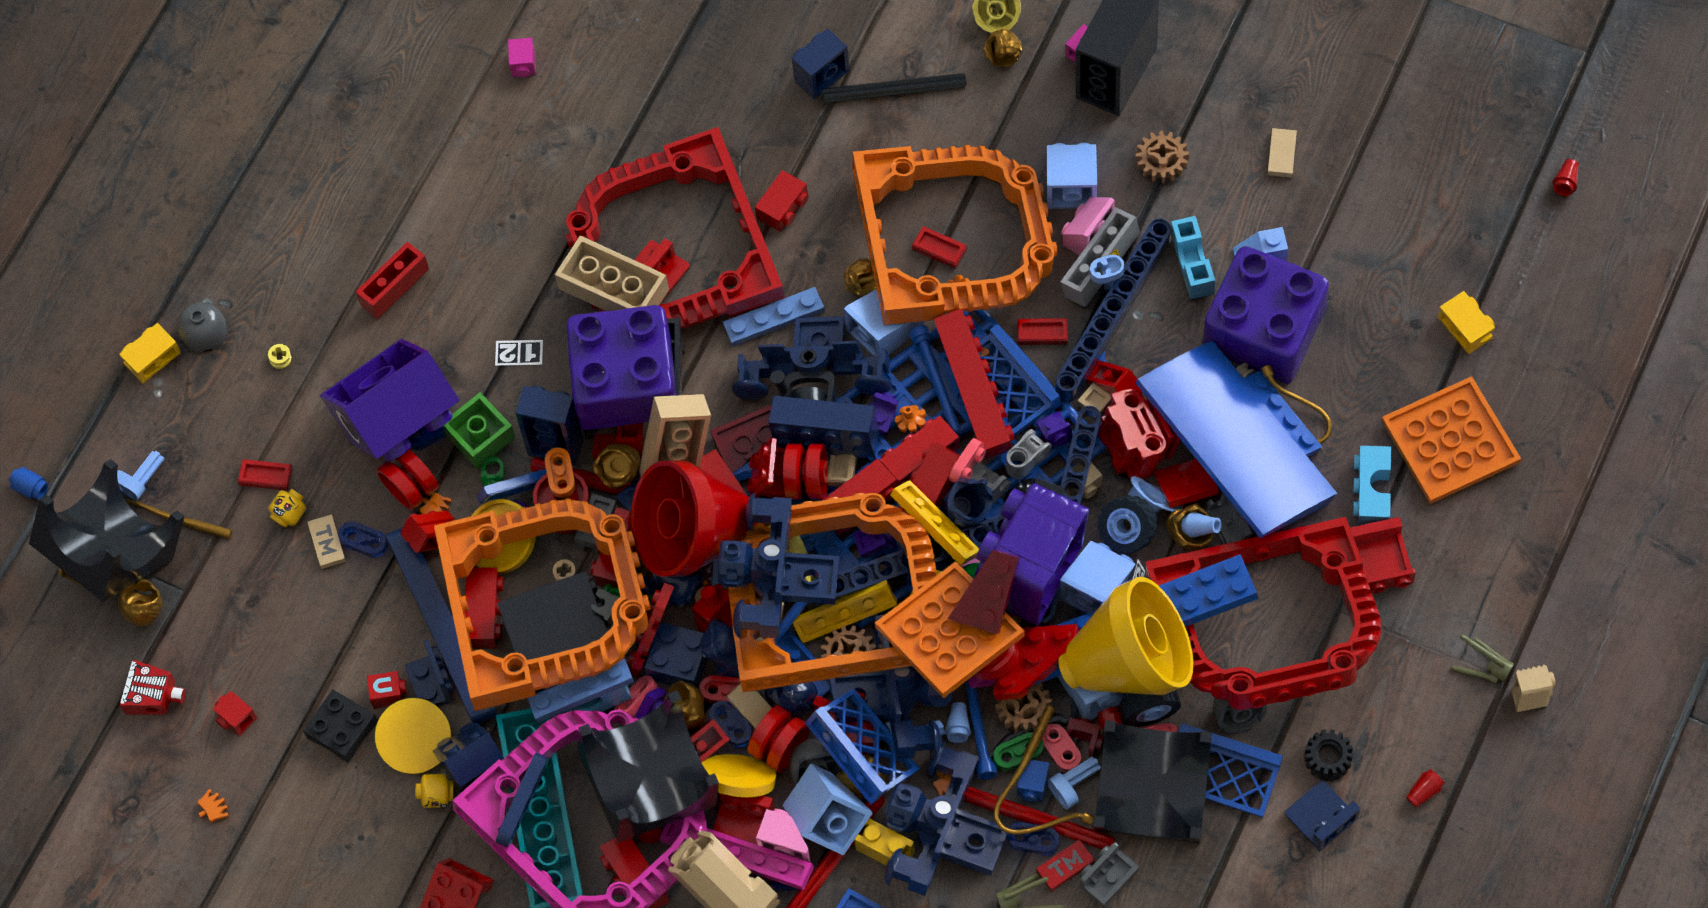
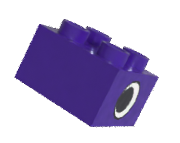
(391, 400)

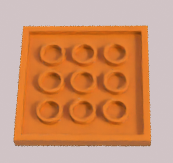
(1451, 440)
(941, 648)

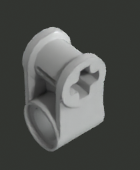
(1029, 451)

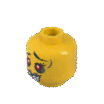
(287, 508)
(434, 791)

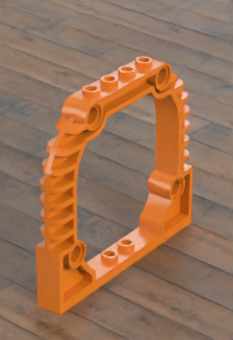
(924, 299)
(463, 546)
(765, 664)

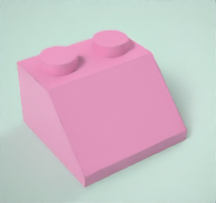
(1086, 223)
(782, 835)

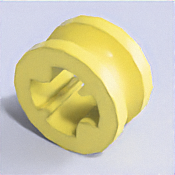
(272, 354)

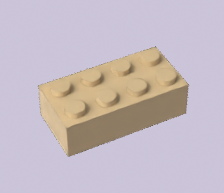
(609, 278)
(676, 430)

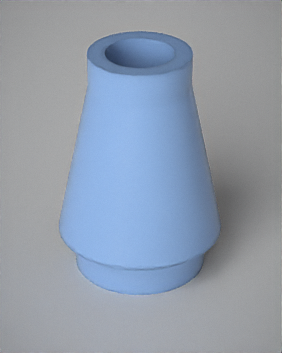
(1199, 524)
(958, 724)

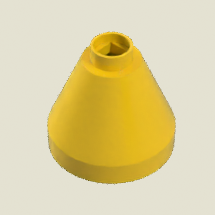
(1131, 644)

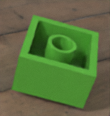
(478, 430)

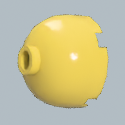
(996, 14)

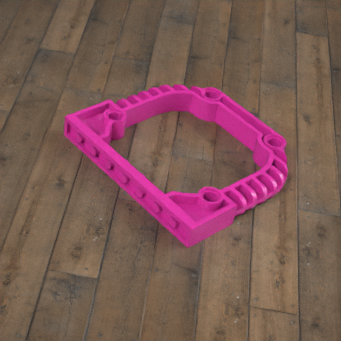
(485, 806)

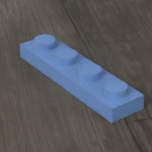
(773, 316)
(575, 693)

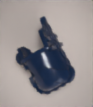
(968, 502)
(683, 588)
(719, 647)
(794, 698)

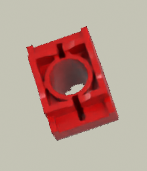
(1136, 434)

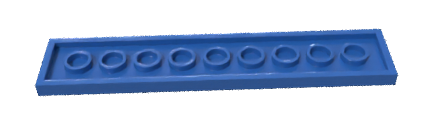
(1199, 594)

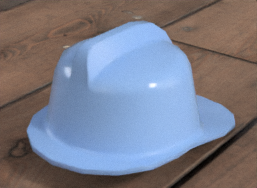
(1151, 494)

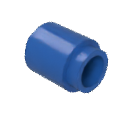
(28, 483)

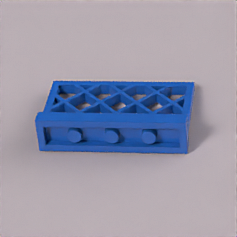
(1027, 373)
(849, 754)
(1248, 755)

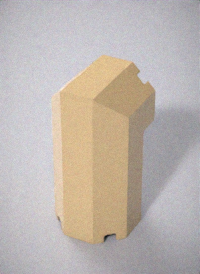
(718, 876)

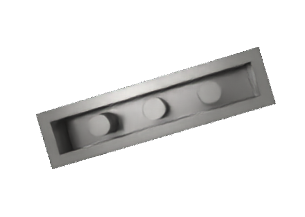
(1112, 238)

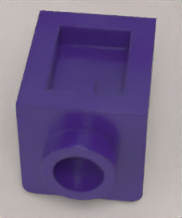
(885, 410)
(1055, 429)
(872, 543)
(650, 702)

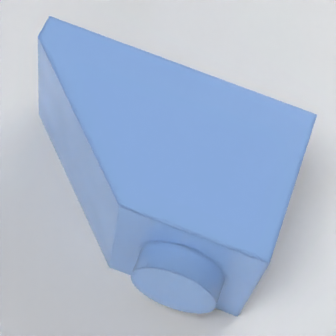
(1268, 241)

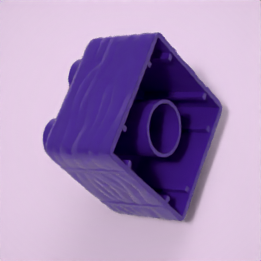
(1266, 313)
(619, 365)
(1046, 536)

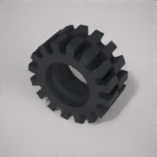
(1328, 740)

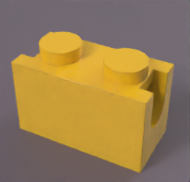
(1466, 322)
(149, 353)
(880, 842)

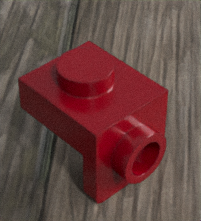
(1086, 731)

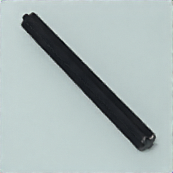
(894, 87)

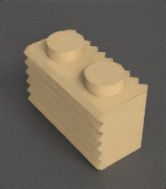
(1532, 688)

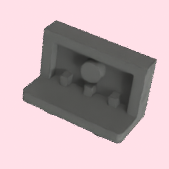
(1107, 875)

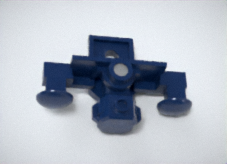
(772, 570)
(892, 698)
(941, 825)

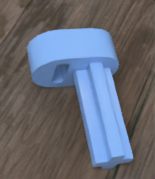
(1112, 268)
(134, 485)
(1062, 785)

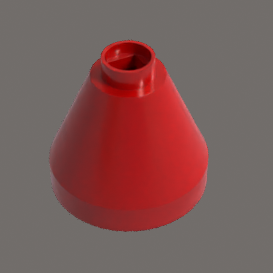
(683, 517)

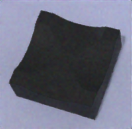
(340, 725)

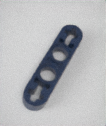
(522, 800)

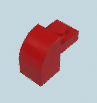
(626, 434)

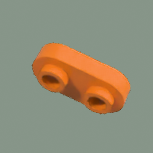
(560, 474)

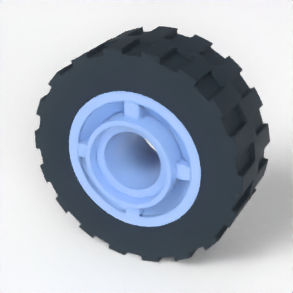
(1140, 517)
(1149, 709)

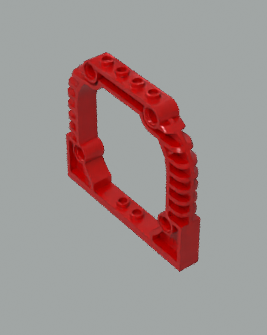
(706, 159)
(1322, 544)

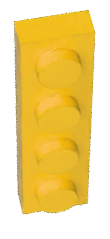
(935, 522)
(845, 611)

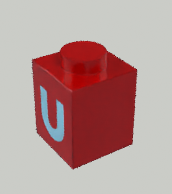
(386, 689)

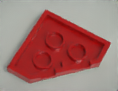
(655, 615)
(1036, 659)

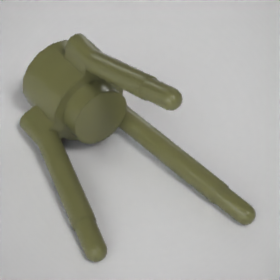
(1498, 666)
(1010, 896)

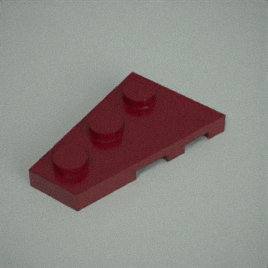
(742, 437)
(988, 594)

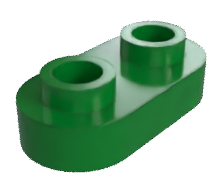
(1015, 749)

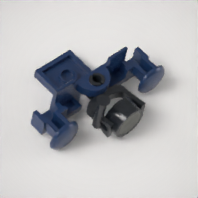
(815, 345)

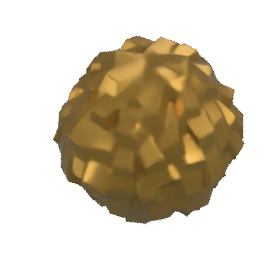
(1003, 48)
(859, 278)

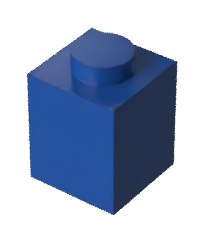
(1033, 781)

